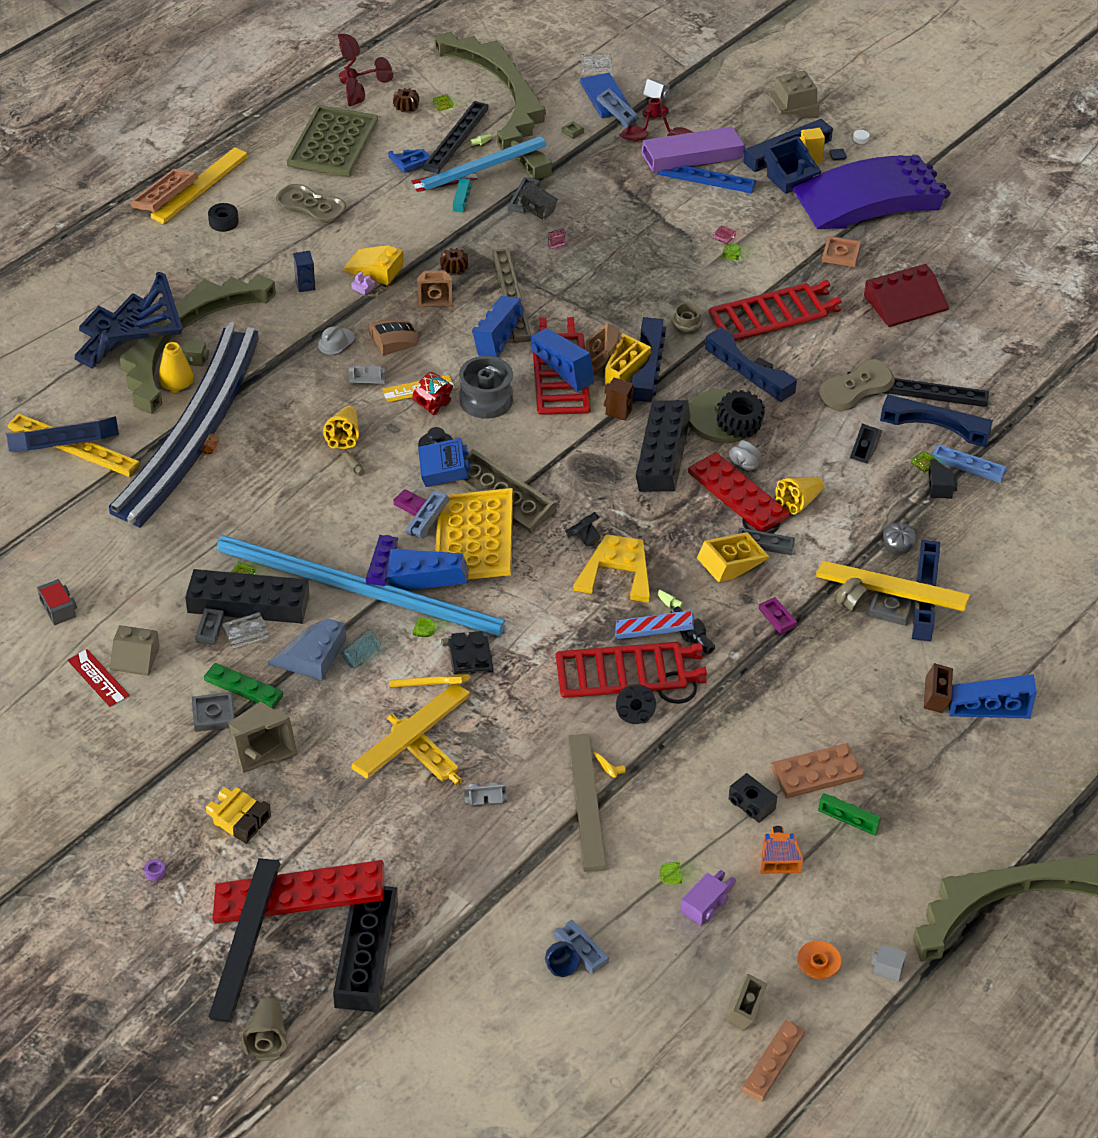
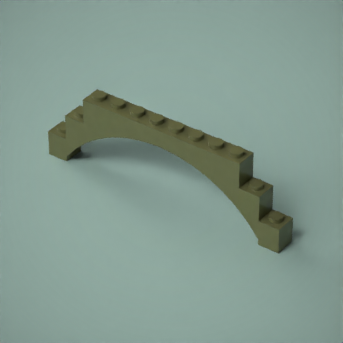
(496, 61)
(203, 300)
(972, 891)

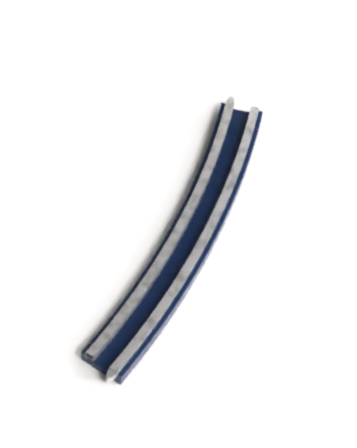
(185, 440)

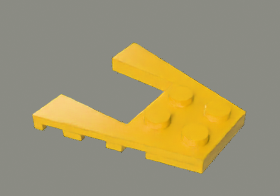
(620, 554)

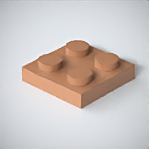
(841, 251)

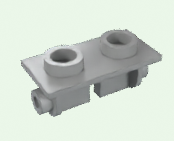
(374, 375)
(478, 792)

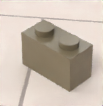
(745, 1002)

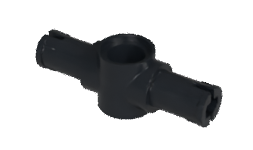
(697, 635)

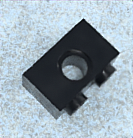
(752, 797)

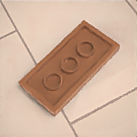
(164, 190)
(816, 770)

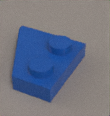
(409, 159)

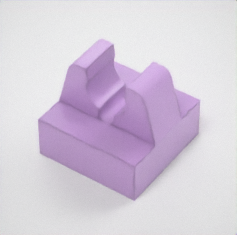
(363, 283)

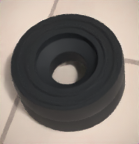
(223, 217)

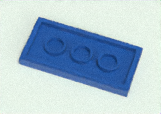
(596, 85)

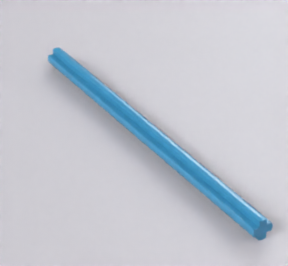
(358, 585)

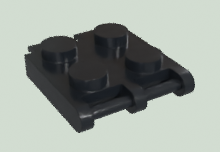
(470, 652)

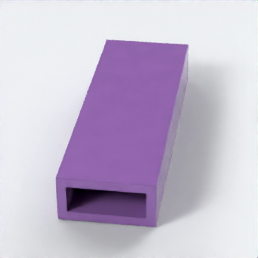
(693, 149)

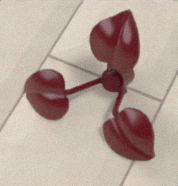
(354, 90)
(653, 109)

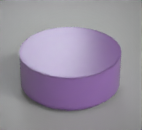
(155, 870)

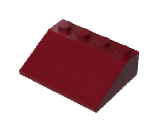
(905, 295)

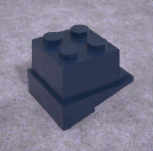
(789, 164)

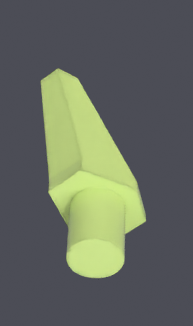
(481, 140)
(669, 600)

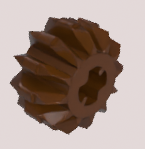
(406, 99)
(454, 261)

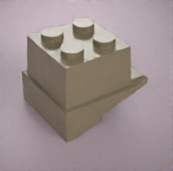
(795, 95)
(262, 736)

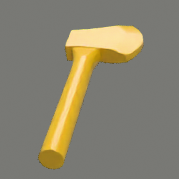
(451, 679)

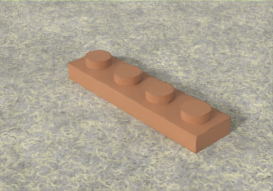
(773, 1060)

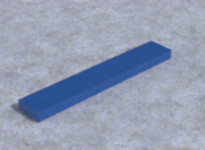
(711, 178)

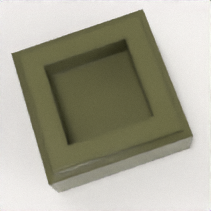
(572, 129)

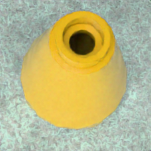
(175, 369)
(342, 429)
(798, 492)

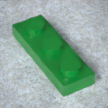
(849, 814)

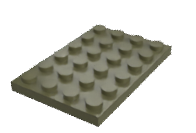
(332, 140)

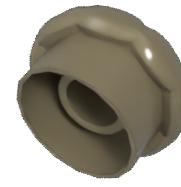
(687, 317)
(851, 594)

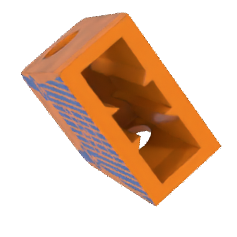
(780, 853)

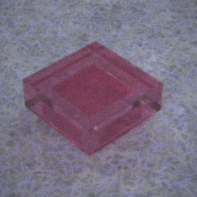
(724, 234)
(556, 238)

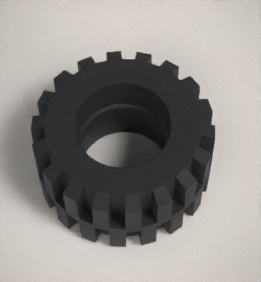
(740, 414)

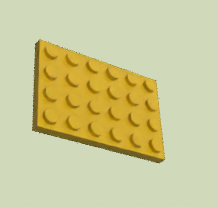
(480, 529)

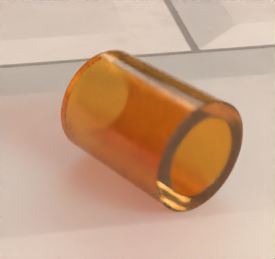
(209, 444)

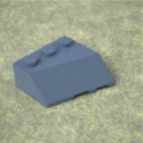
(312, 650)

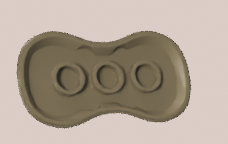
(303, 199)
(845, 391)

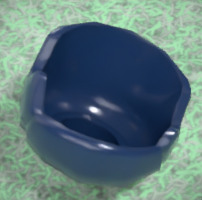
(562, 959)

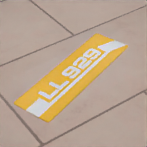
(405, 390)

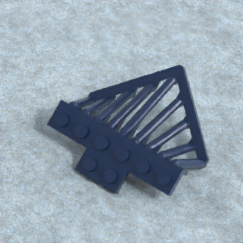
(113, 329)

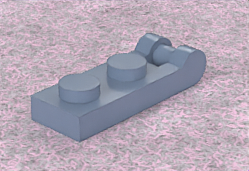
(617, 107)
(427, 515)
(590, 954)

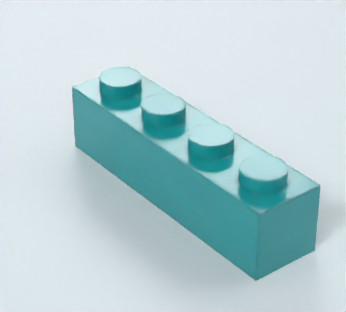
(461, 195)

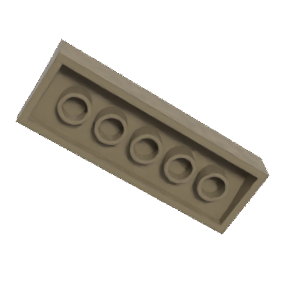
(529, 505)

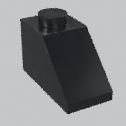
(866, 443)
(941, 481)

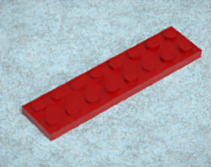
(306, 890)

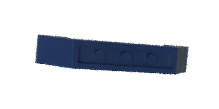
(62, 435)

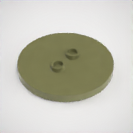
(704, 416)

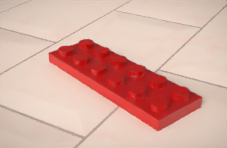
(738, 492)

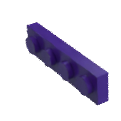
(379, 564)

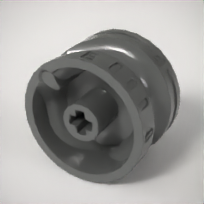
(486, 387)

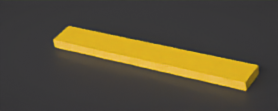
(200, 185)
(85, 450)
(895, 586)
(410, 730)

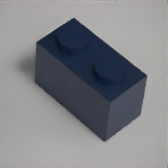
(304, 271)

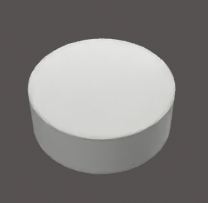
(861, 136)

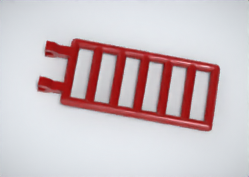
(812, 291)
(540, 386)
(693, 651)

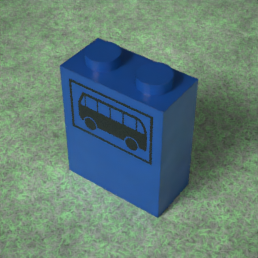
(444, 462)

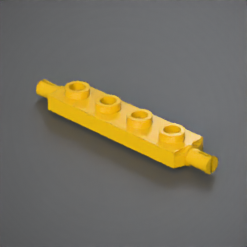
(430, 755)

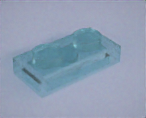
(360, 648)

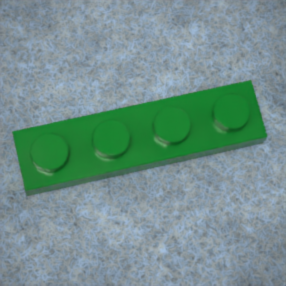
(243, 685)

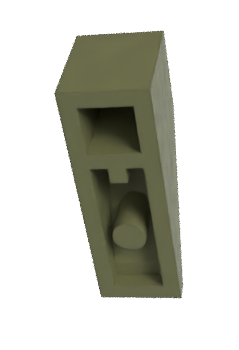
(535, 163)

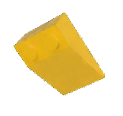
(378, 262)
(731, 556)

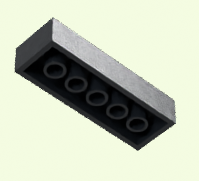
(663, 446)
(247, 594)
(365, 953)

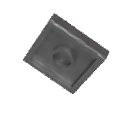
(890, 608)
(212, 711)

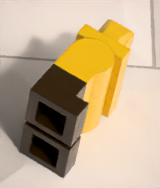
(238, 813)

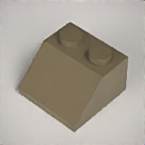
(134, 650)

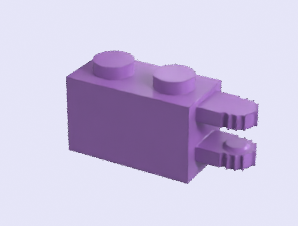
(706, 897)

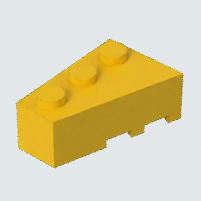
(627, 359)

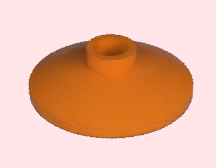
(821, 953)

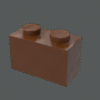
(619, 398)
(938, 688)

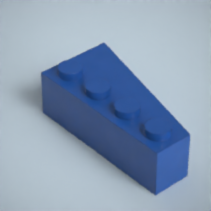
(497, 326)
(564, 358)
(425, 569)
(994, 698)

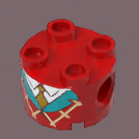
(432, 393)

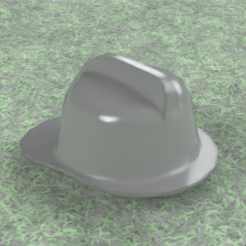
(335, 340)

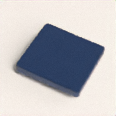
(837, 154)

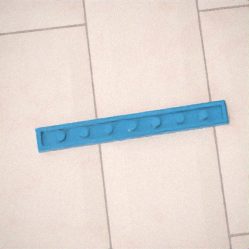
(483, 163)

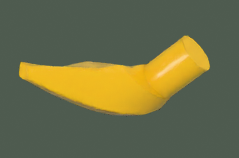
(608, 767)

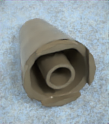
(265, 1031)

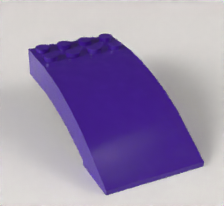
(870, 190)

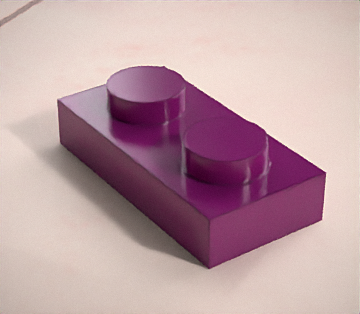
(409, 502)
(777, 615)

